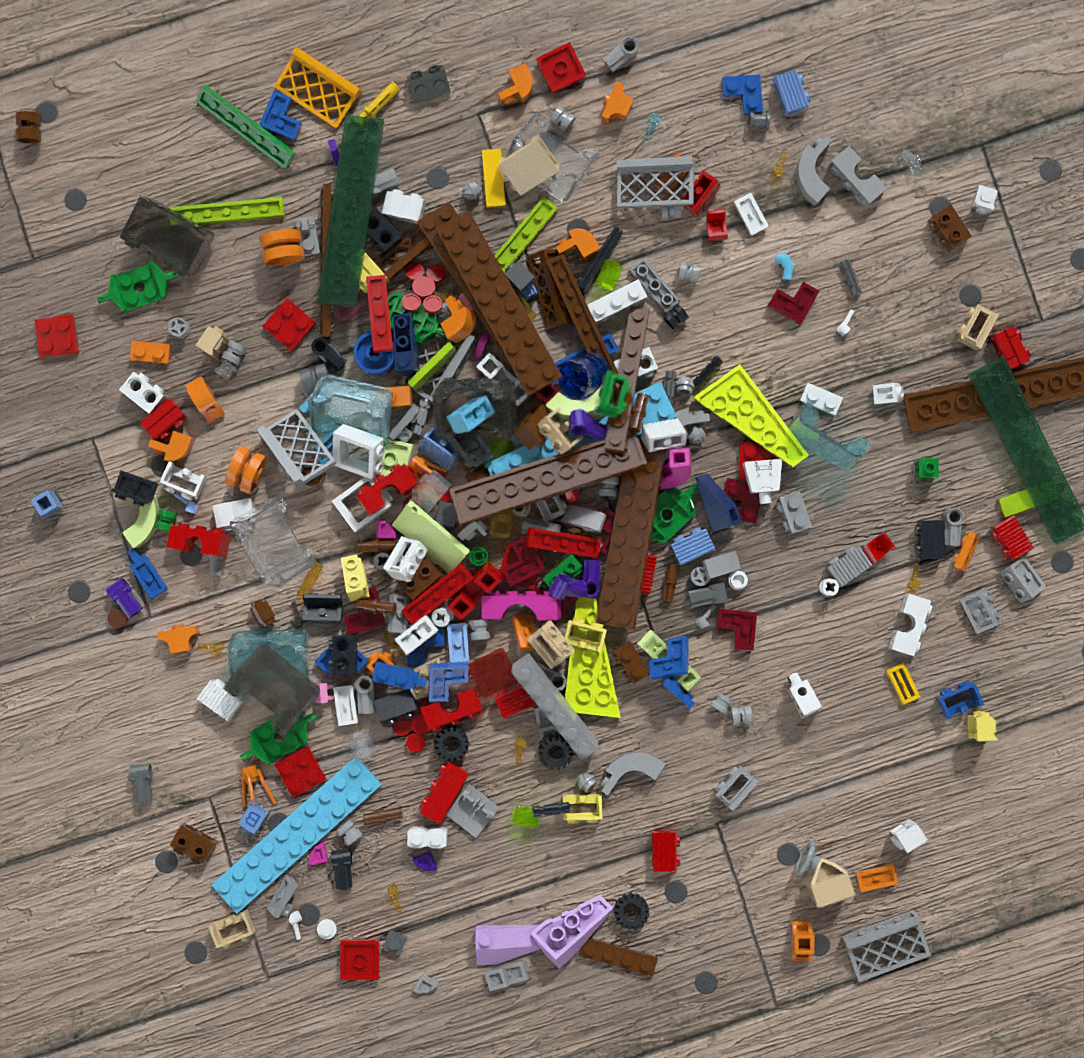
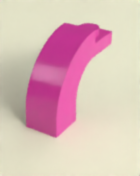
(677, 470)

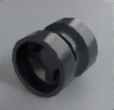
(675, 316)

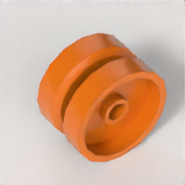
(282, 247)
(245, 470)

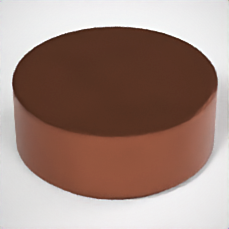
(117, 618)

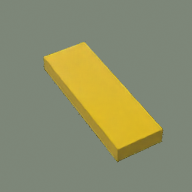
(493, 178)

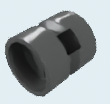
(310, 378)

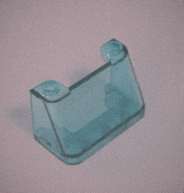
(350, 403)
(839, 455)
(290, 644)

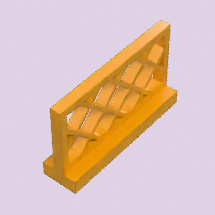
(324, 72)

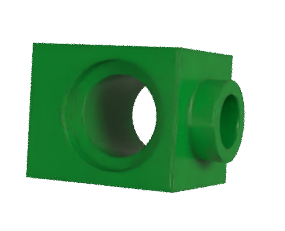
(927, 468)

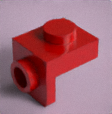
(716, 225)
(878, 547)

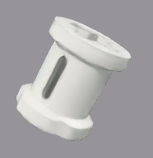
(822, 586)

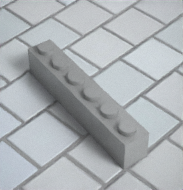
(555, 706)

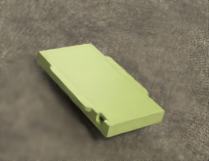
(441, 545)

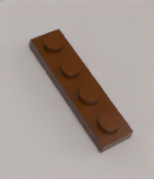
(619, 956)

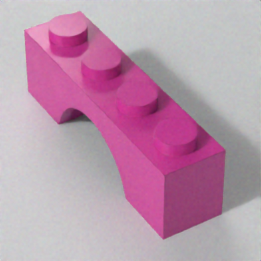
(497, 605)

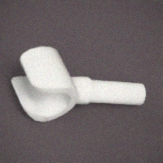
(843, 328)
(294, 918)

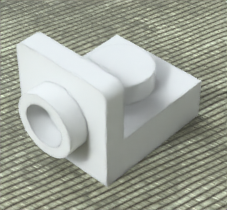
(984, 200)
(888, 393)
(468, 533)

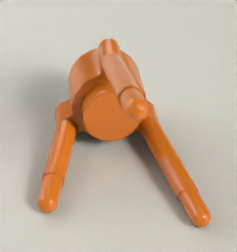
(419, 465)
(249, 775)

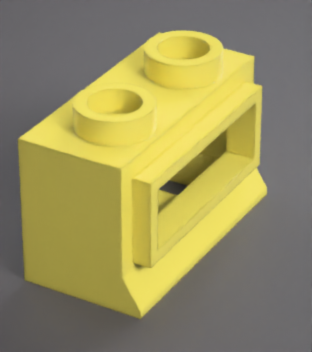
(355, 578)
(584, 643)
(981, 726)
(591, 817)

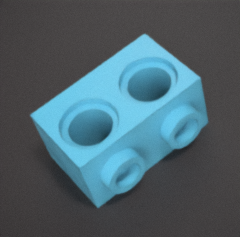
(470, 414)

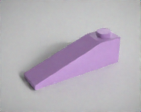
(568, 932)
(503, 942)

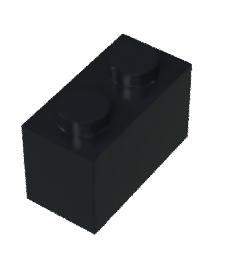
(930, 539)
(396, 708)

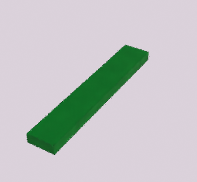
(245, 127)

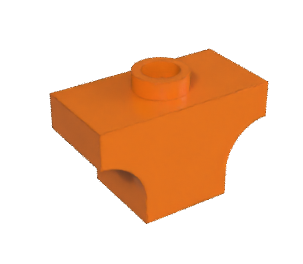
(617, 104)
(401, 396)
(179, 638)
(802, 941)

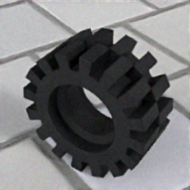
(447, 732)
(551, 761)
(636, 922)

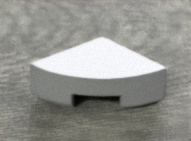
(425, 984)

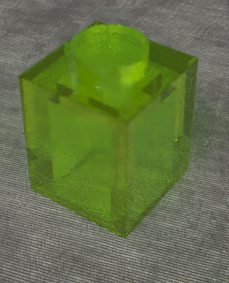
(609, 274)
(524, 816)

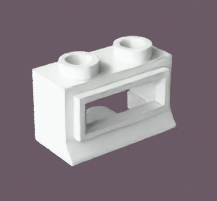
(183, 474)
(409, 563)

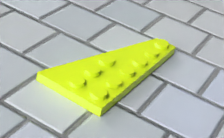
(745, 408)
(589, 673)

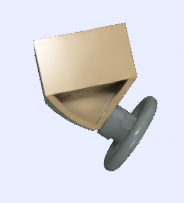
(826, 879)

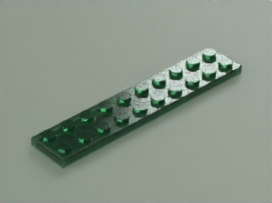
(351, 211)
(1028, 449)

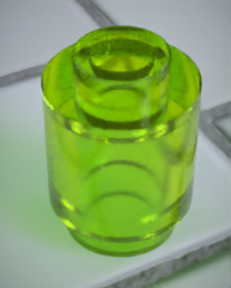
(500, 447)

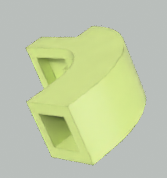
(569, 405)
(143, 528)
(657, 648)

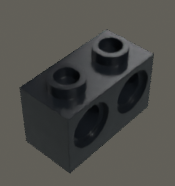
(384, 228)
(349, 655)

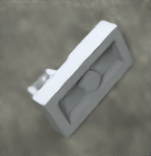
(309, 235)
(401, 430)
(398, 623)
(280, 902)

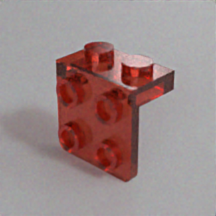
(492, 673)

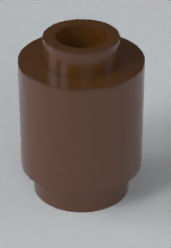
(262, 613)

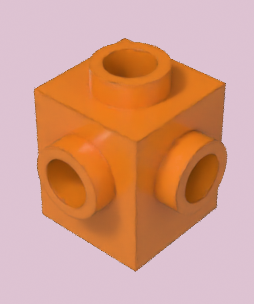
(386, 657)

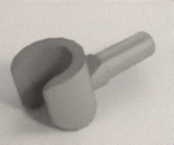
(702, 622)

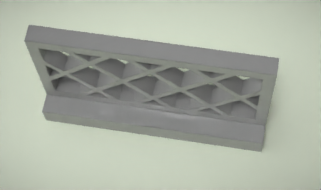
(658, 166)
(454, 366)
(285, 460)
(884, 930)

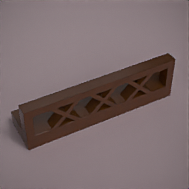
(401, 263)
(557, 304)

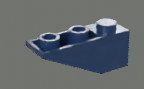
(405, 345)
(719, 507)

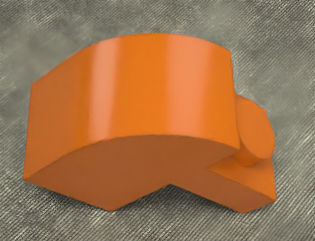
(522, 86)
(582, 241)
(460, 323)
(204, 399)
(178, 448)

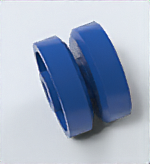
(368, 362)

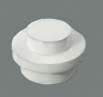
(738, 580)
(326, 929)

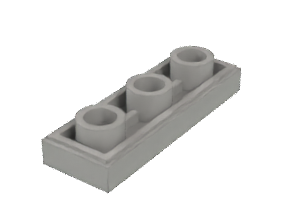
(663, 294)

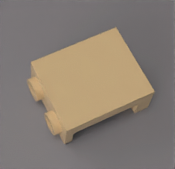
(529, 166)

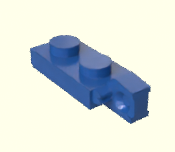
(147, 574)
(397, 676)

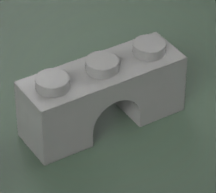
(865, 190)

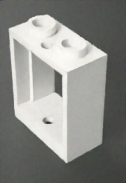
(346, 435)
(348, 516)

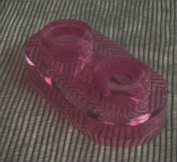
(351, 312)

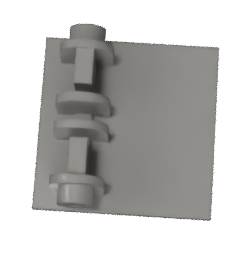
(472, 810)

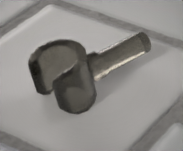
(297, 621)

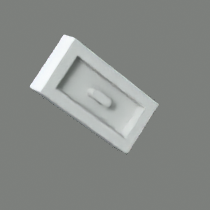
(751, 214)
(821, 399)
(345, 705)

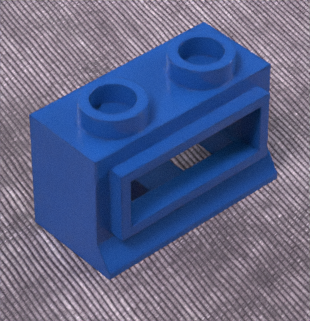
(962, 706)

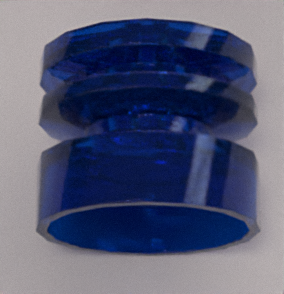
(582, 375)

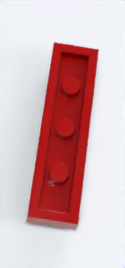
(379, 313)
(563, 542)
(437, 594)

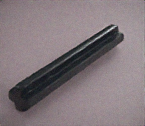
(600, 258)

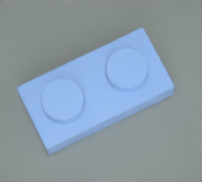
(458, 642)

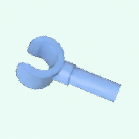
(190, 507)

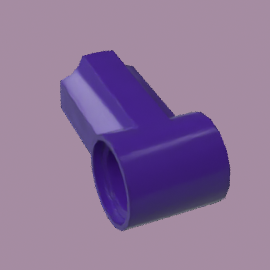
(582, 424)
(591, 574)
(566, 586)
(122, 594)

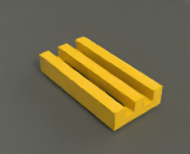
(895, 669)

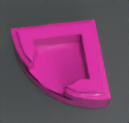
(482, 345)
(385, 530)
(318, 855)

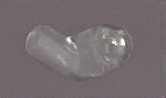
(913, 161)

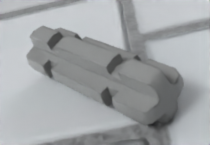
(424, 405)

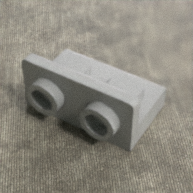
(794, 513)
(1022, 579)
(981, 610)

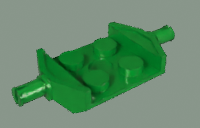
(123, 286)
(424, 323)
(682, 510)
(269, 749)

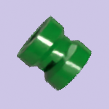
(167, 516)
(478, 556)

